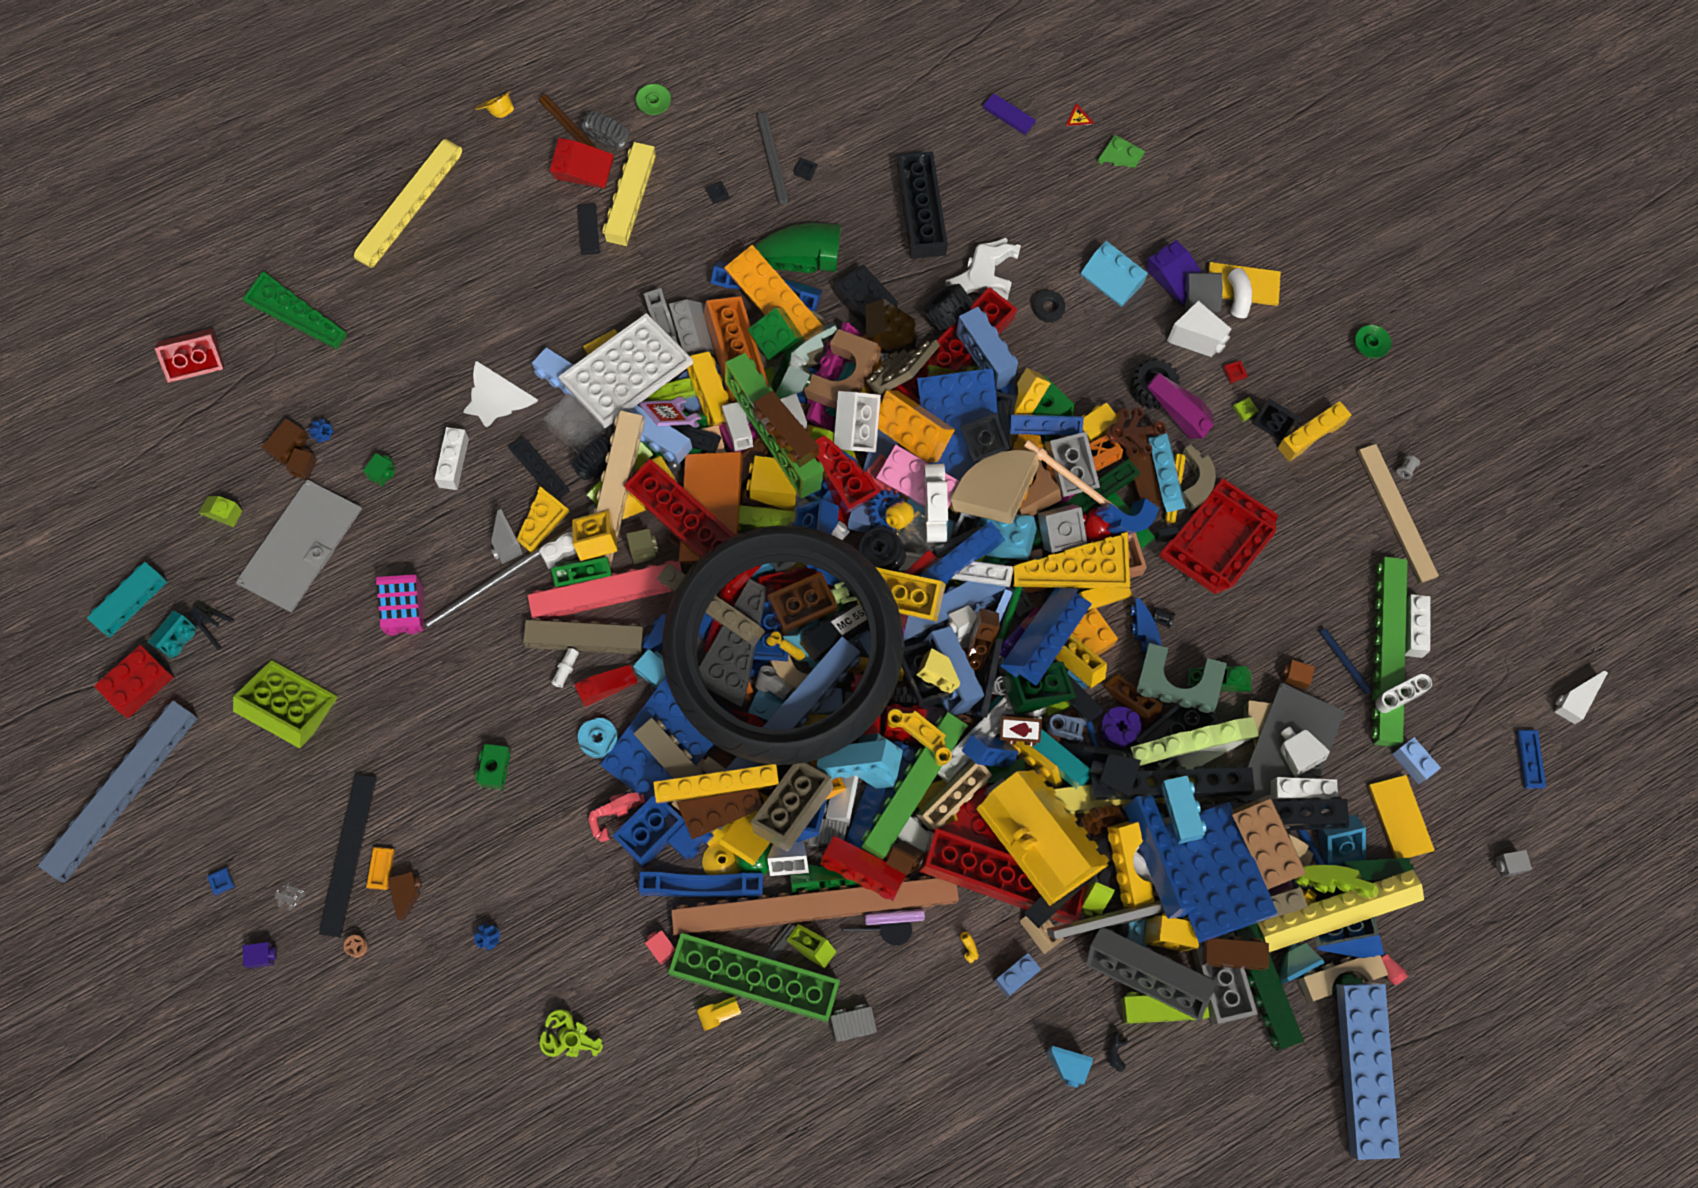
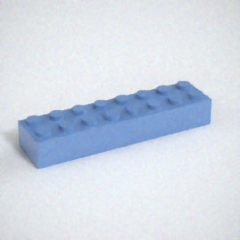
(969, 593)
(1367, 1071)

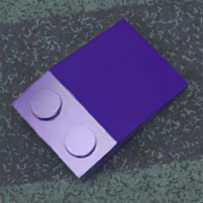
(1171, 269)

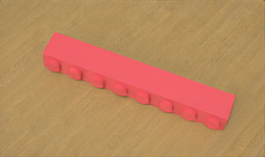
(598, 592)

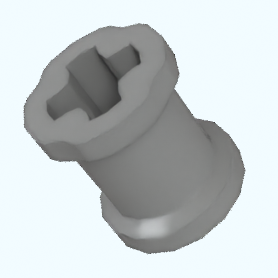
(1408, 466)

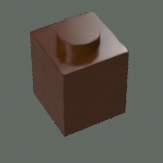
(301, 463)

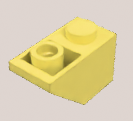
(938, 670)

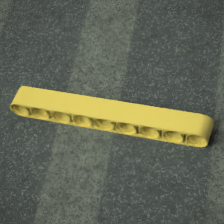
(407, 203)

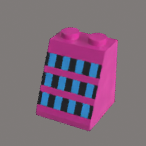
(400, 604)

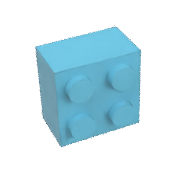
(887, 779)

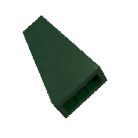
(1380, 869)

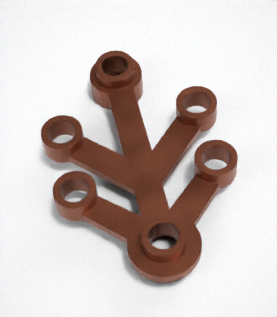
(1117, 434)

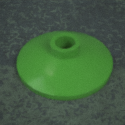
(653, 93)

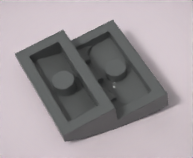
(1204, 288)

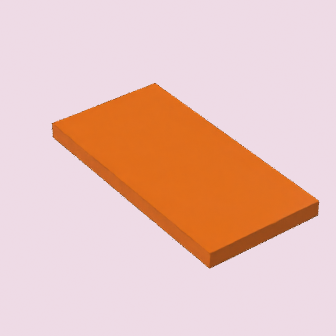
(716, 485)

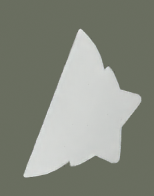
(495, 396)

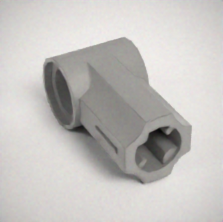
(769, 681)

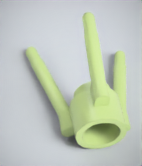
(841, 593)

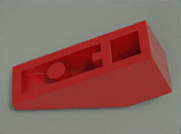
(605, 684)

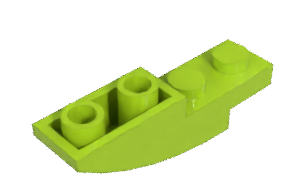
(1327, 877)

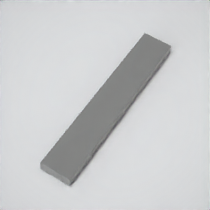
(1104, 920)

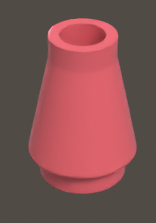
(1396, 973)

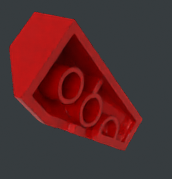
(845, 479)

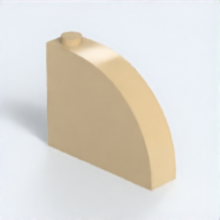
(996, 485)

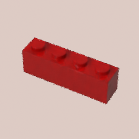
(862, 868)

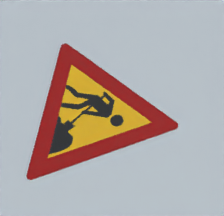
(1078, 117)

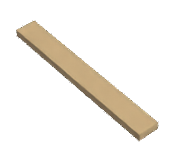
(1398, 514)

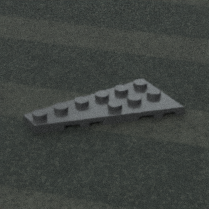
(730, 658)

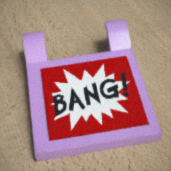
(669, 413)

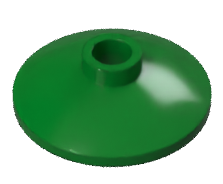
(1375, 335)

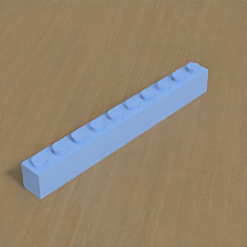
(659, 438)

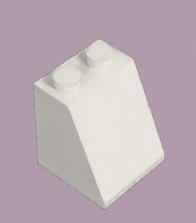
(1200, 331)

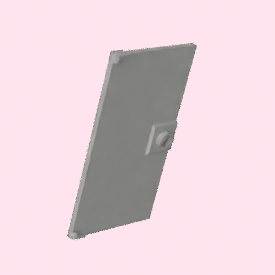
(298, 546)

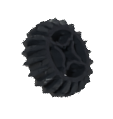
(592, 459)

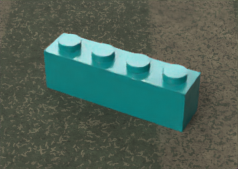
(126, 599)

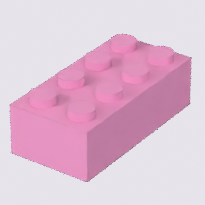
(905, 475)

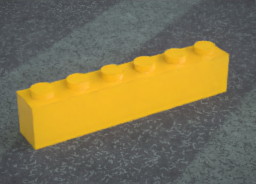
(715, 783)

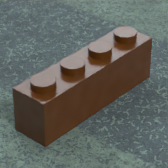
(785, 429)
(1147, 483)

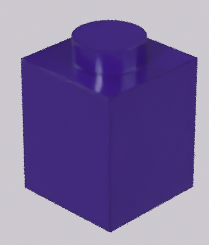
(259, 955)

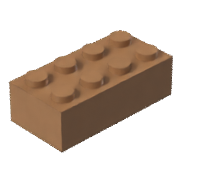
(1268, 841)

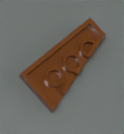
(716, 811)

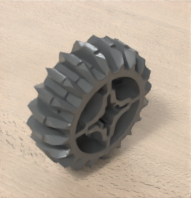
(605, 130)

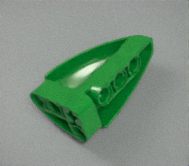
(802, 247)

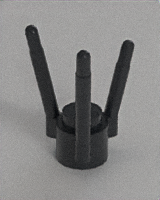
(204, 615)

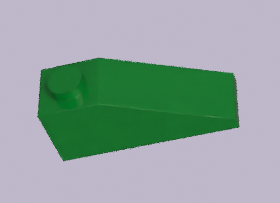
(580, 571)

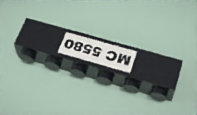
(843, 624)

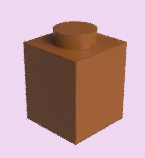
(1298, 674)

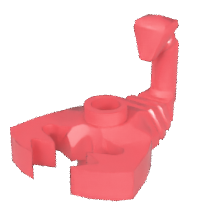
(619, 806)

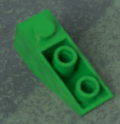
(1234, 680)

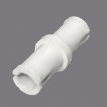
(565, 668)

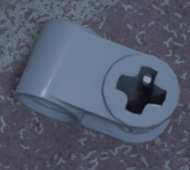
(1070, 727)

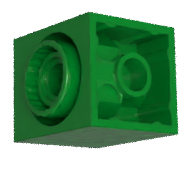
(1053, 403)

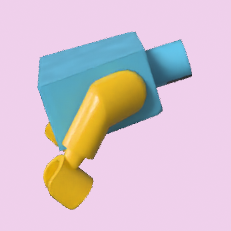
(792, 642)

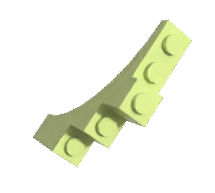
(1195, 740)

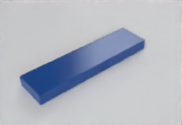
(1045, 424)

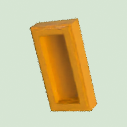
(380, 868)

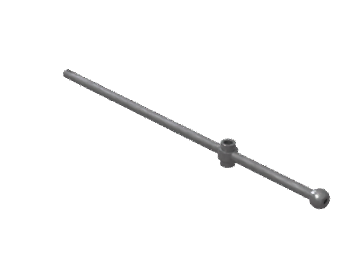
(674, 467)

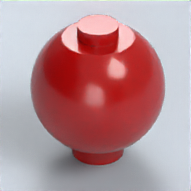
(1095, 527)

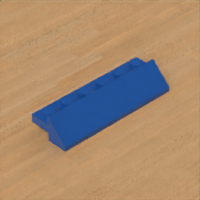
(1046, 634)
(874, 799)

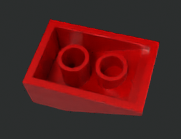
(581, 163)

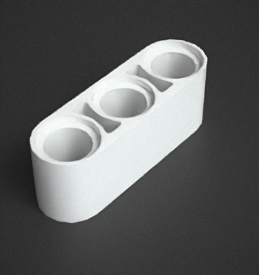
(1410, 687)

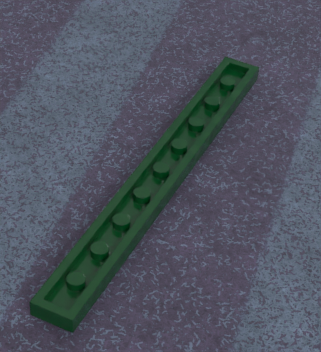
(1108, 484)

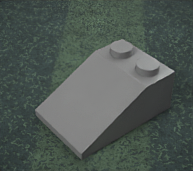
(1076, 456)

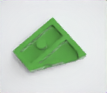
(1121, 153)

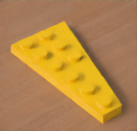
(1085, 566)

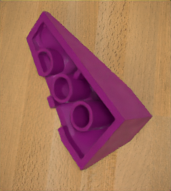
(1184, 407)

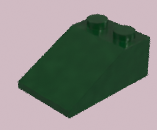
(1050, 690)

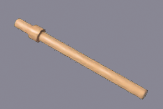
(1042, 455)

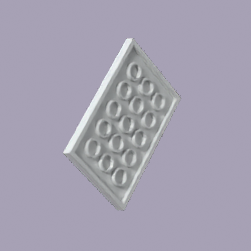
(625, 370)

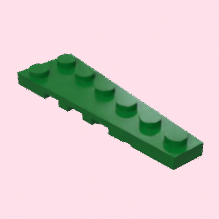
(283, 305)

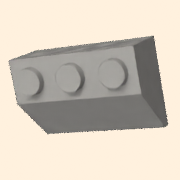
(691, 327)

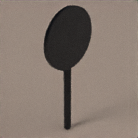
(892, 933)

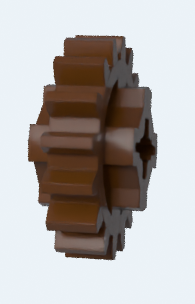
(1101, 818)

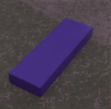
(1009, 114)

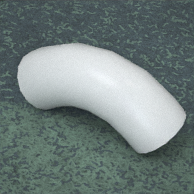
(1242, 293)

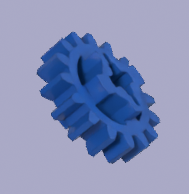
(879, 507)

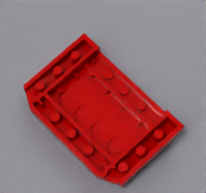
(1222, 538)

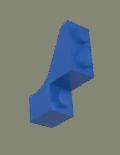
(654, 640)

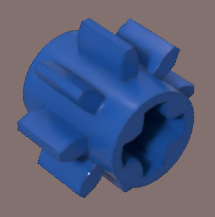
(320, 430)
(487, 936)

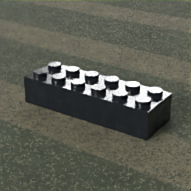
(922, 205)

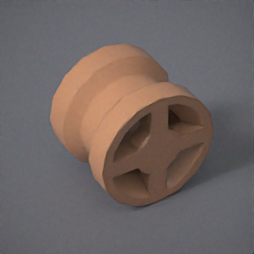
(352, 943)

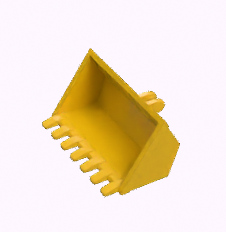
(1041, 835)

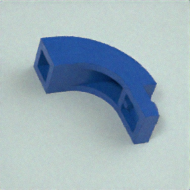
(1140, 517)

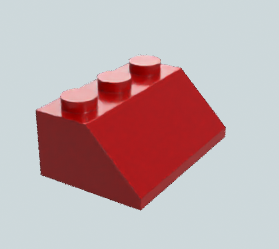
(189, 355)

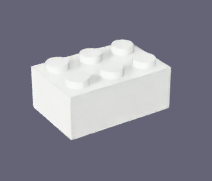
(857, 421)

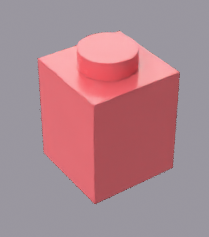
(660, 946)

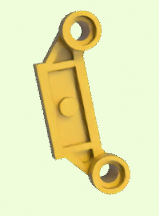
(922, 731)

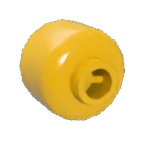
(899, 515)

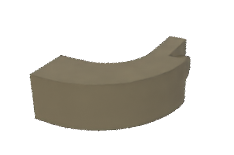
(1205, 478)

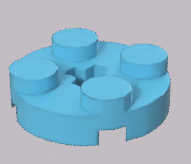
(592, 728)

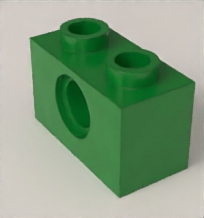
(497, 778)

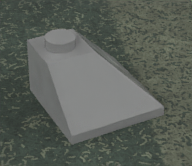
(504, 541)

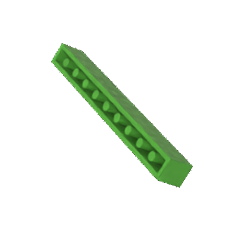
(1389, 647)

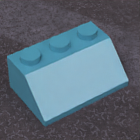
(1114, 274)

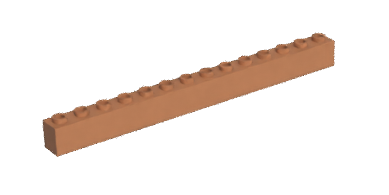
(808, 906)

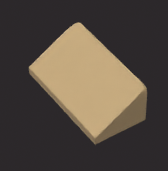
(1040, 935)

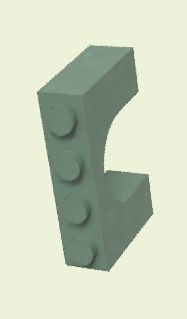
(1202, 696)

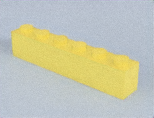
(629, 194)

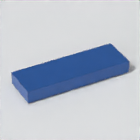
(1531, 759)

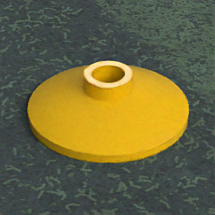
(713, 867)

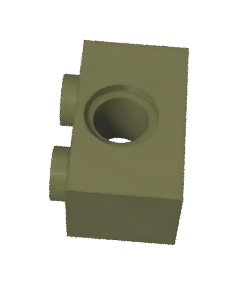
(642, 546)

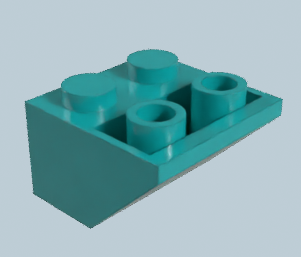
(173, 635)

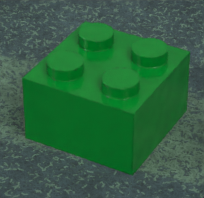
(775, 333)

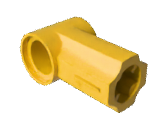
(713, 1015)

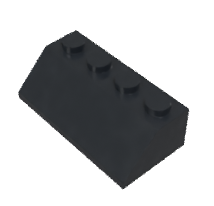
(1175, 721)

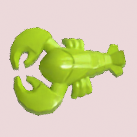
(569, 1036)

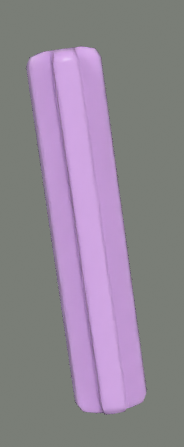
(894, 916)

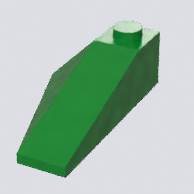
(817, 879)

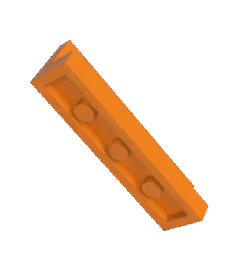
(1102, 459)

